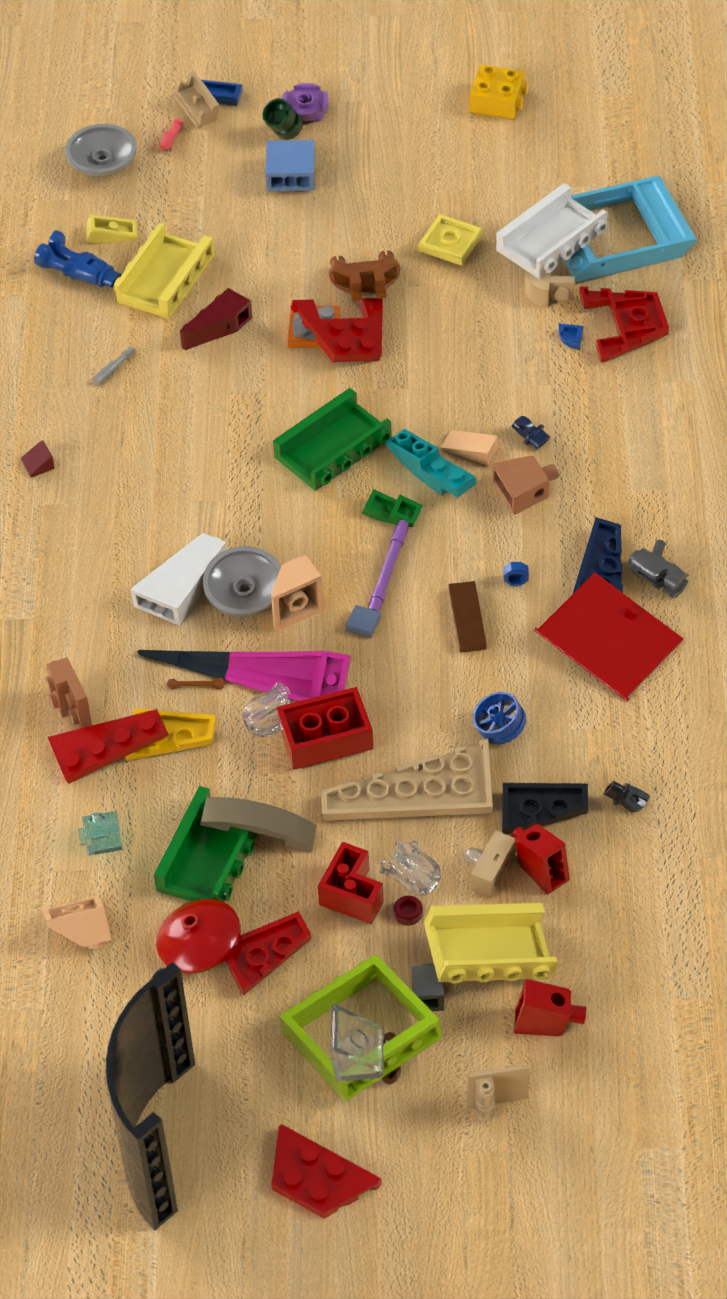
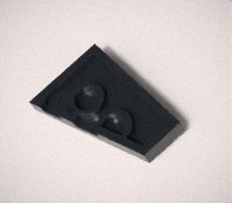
(541, 803)

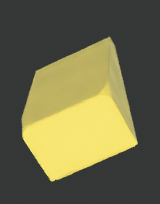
(110, 229)

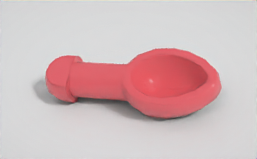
(170, 135)

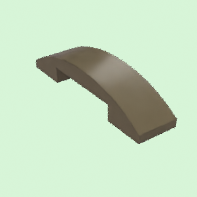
(261, 819)

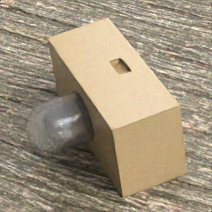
(490, 863)

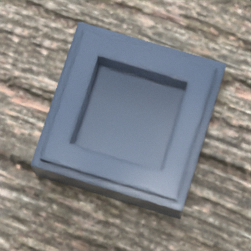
(363, 621)

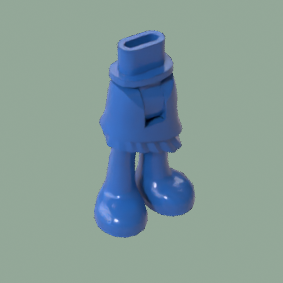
(76, 265)

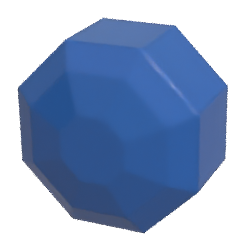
(516, 573)

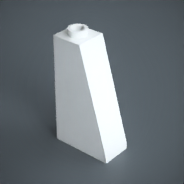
(178, 582)

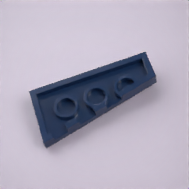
(603, 554)

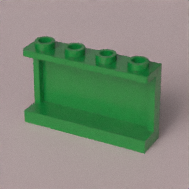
(330, 440)
(201, 858)

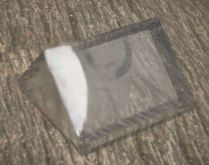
(355, 1046)

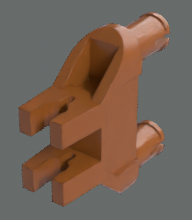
(365, 276)

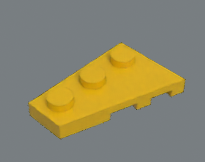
(184, 732)

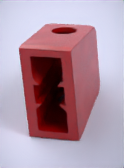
(542, 857)
(545, 1010)

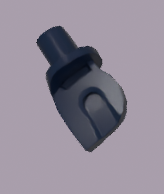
(534, 435)

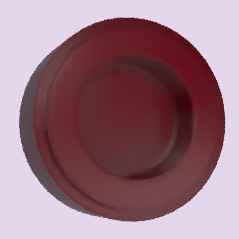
(408, 910)

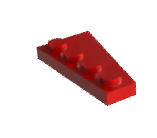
(101, 744)

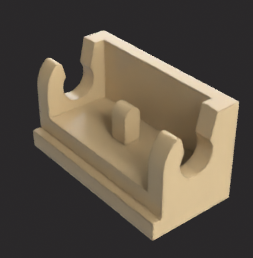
(196, 100)

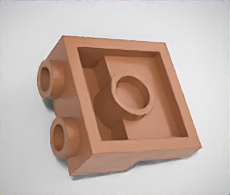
(67, 692)

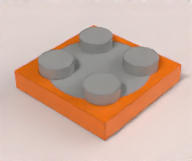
(304, 338)

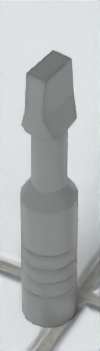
(112, 366)

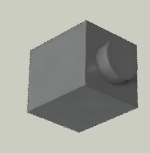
(427, 987)

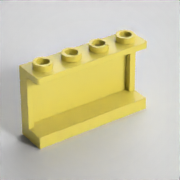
(163, 272)
(488, 942)

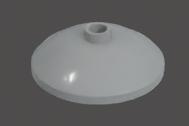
(100, 149)
(237, 571)

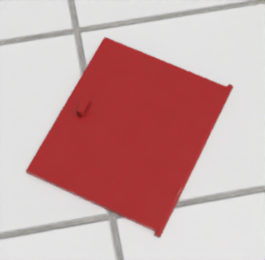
(609, 635)

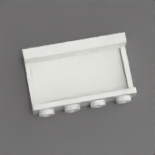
(549, 232)

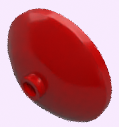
(198, 935)

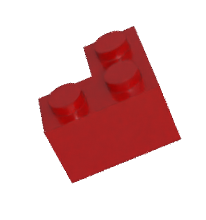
(347, 887)

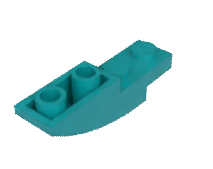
(426, 464)

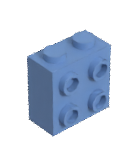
(290, 165)

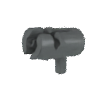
(658, 571)

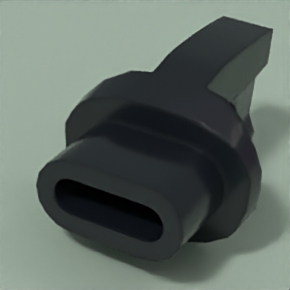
(627, 795)

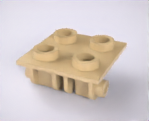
(495, 1087)

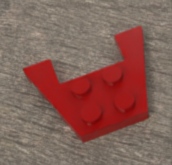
(636, 317)
(346, 337)

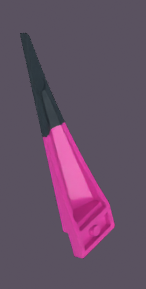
(303, 672)

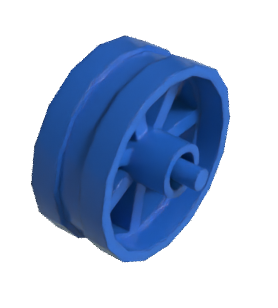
(508, 725)

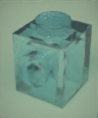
(100, 833)

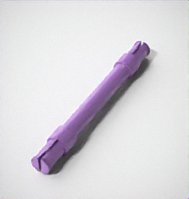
(396, 543)

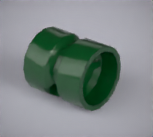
(282, 119)

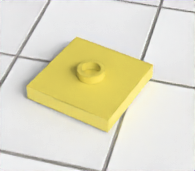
(450, 239)

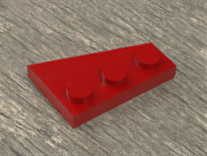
(266, 949)

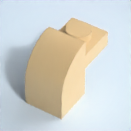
(549, 288)

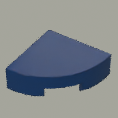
(571, 335)

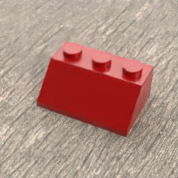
(325, 728)

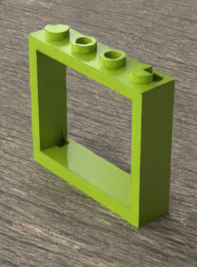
(396, 1051)

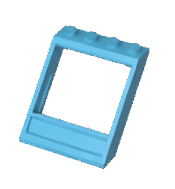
(660, 215)

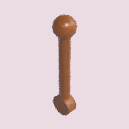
(218, 683)

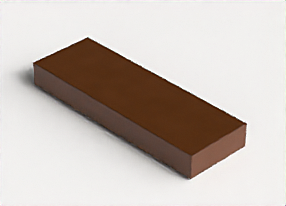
(467, 616)

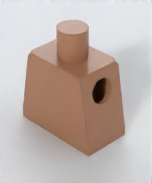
(523, 481)

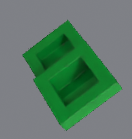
(391, 510)

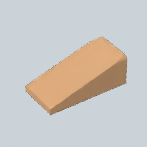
(471, 445)

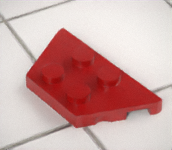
(316, 1175)

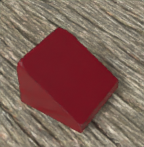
(38, 459)

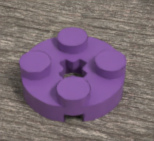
(317, 101)

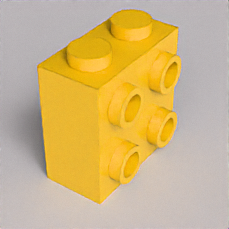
(498, 92)

